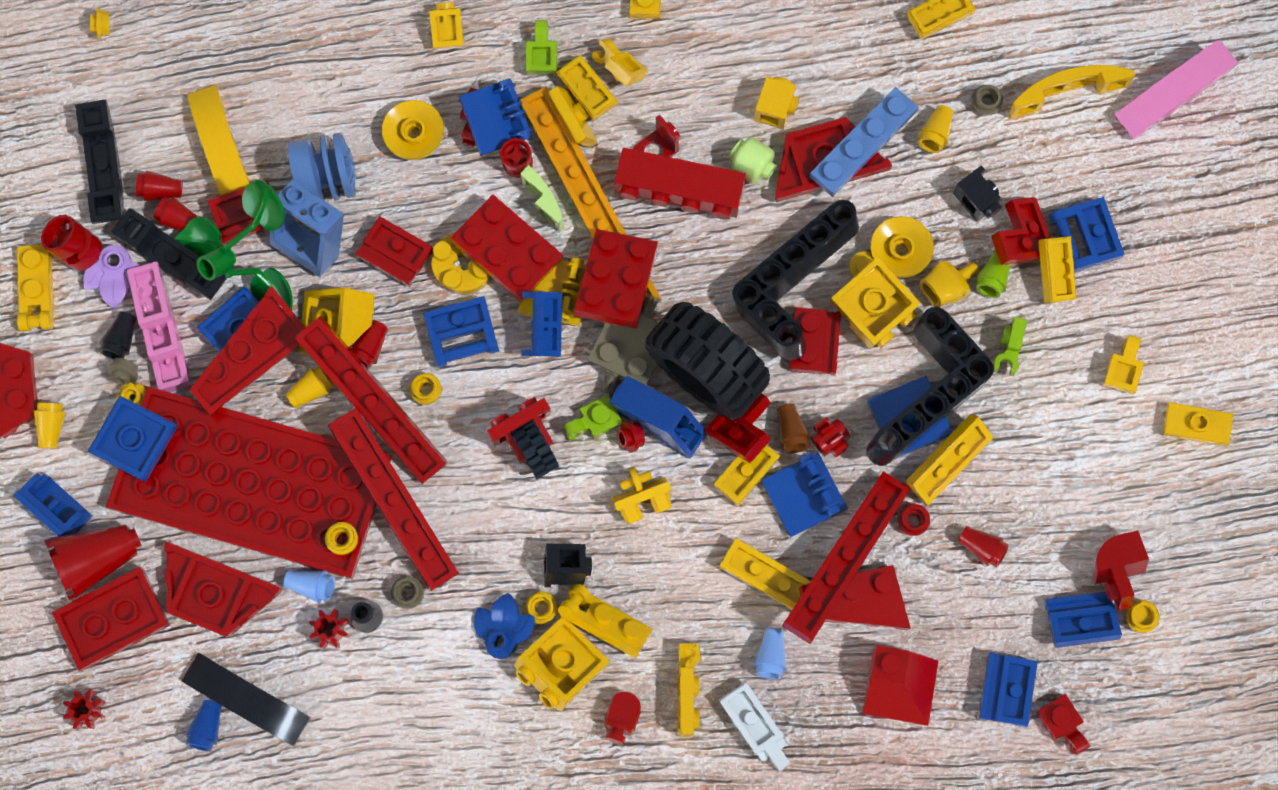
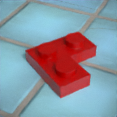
(1022, 241)
(740, 434)

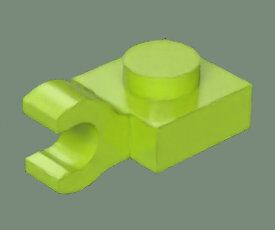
(541, 53)
(1012, 338)
(597, 418)

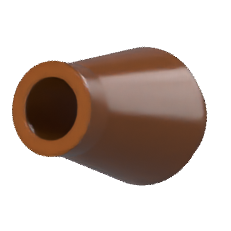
(792, 431)

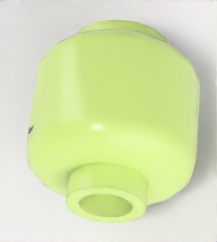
(753, 159)

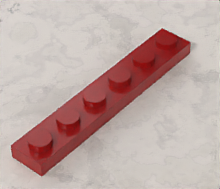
(371, 399)
(393, 499)
(846, 558)

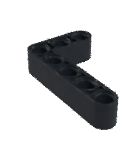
(790, 274)
(938, 397)

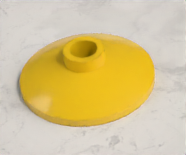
(408, 117)
(906, 233)

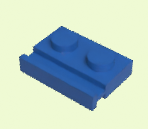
(1082, 619)
(1008, 690)

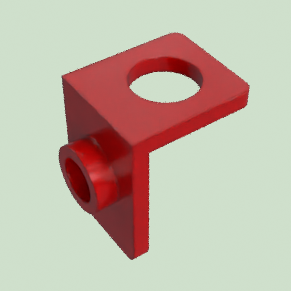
(664, 135)

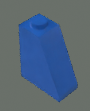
(659, 416)

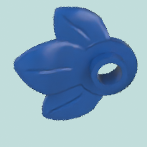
(504, 622)

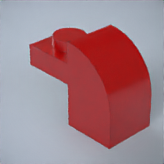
(1118, 560)

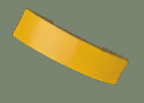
(1105, 77)
(217, 140)

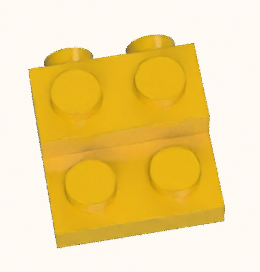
(875, 304)
(560, 664)

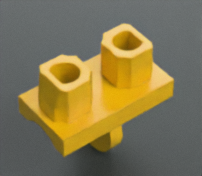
(628, 501)

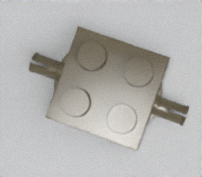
(624, 351)

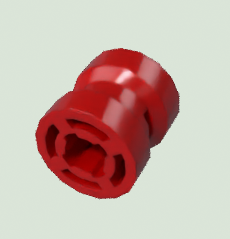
(514, 151)

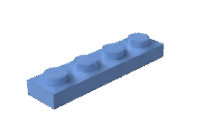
(864, 142)

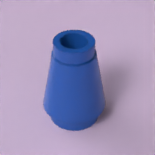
(205, 726)

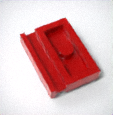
(230, 215)
(394, 251)
(822, 340)

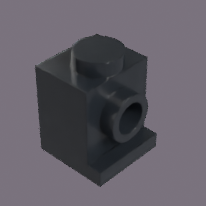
(978, 195)
(566, 564)

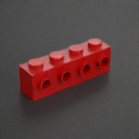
(679, 183)

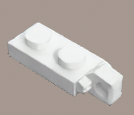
(755, 725)

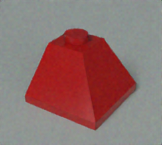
(900, 685)

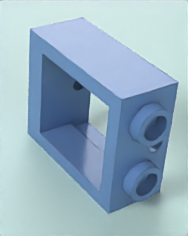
(317, 251)

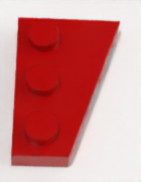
(871, 600)

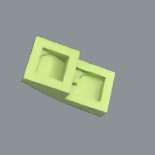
(546, 204)

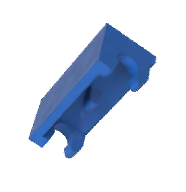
(545, 324)
(53, 505)

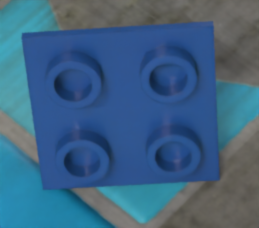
(495, 116)
(804, 494)

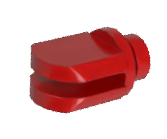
(622, 717)

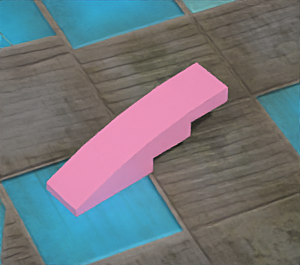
(1176, 89)
(159, 327)

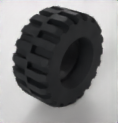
(708, 360)

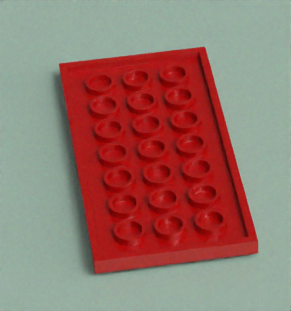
(249, 485)

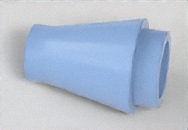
(311, 584)
(771, 655)

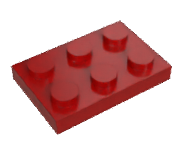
(506, 248)
(616, 278)
(110, 619)

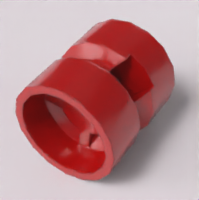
(71, 242)

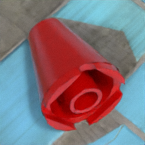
(91, 556)

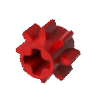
(830, 437)
(338, 631)
(79, 717)

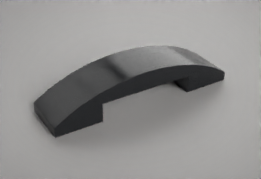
(101, 160)
(170, 254)
(245, 699)

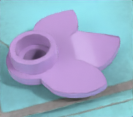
(110, 280)

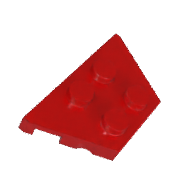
(807, 148)
(17, 389)
(212, 592)

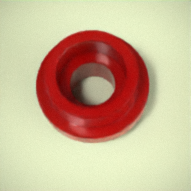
(631, 436)
(920, 512)

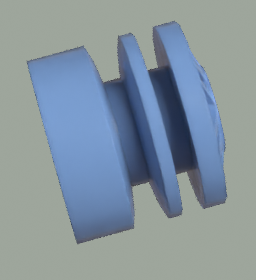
(324, 167)

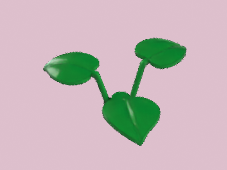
(216, 259)

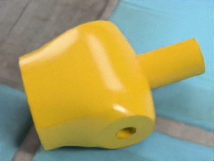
(947, 284)

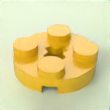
(452, 277)

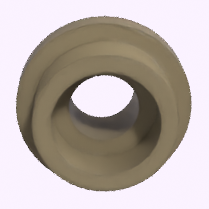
(987, 91)
(122, 371)
(400, 585)

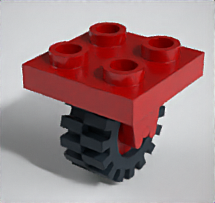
(527, 436)

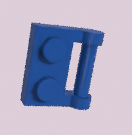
(1096, 232)
(460, 321)

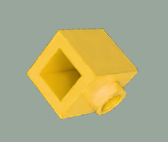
(776, 102)

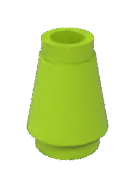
(993, 278)

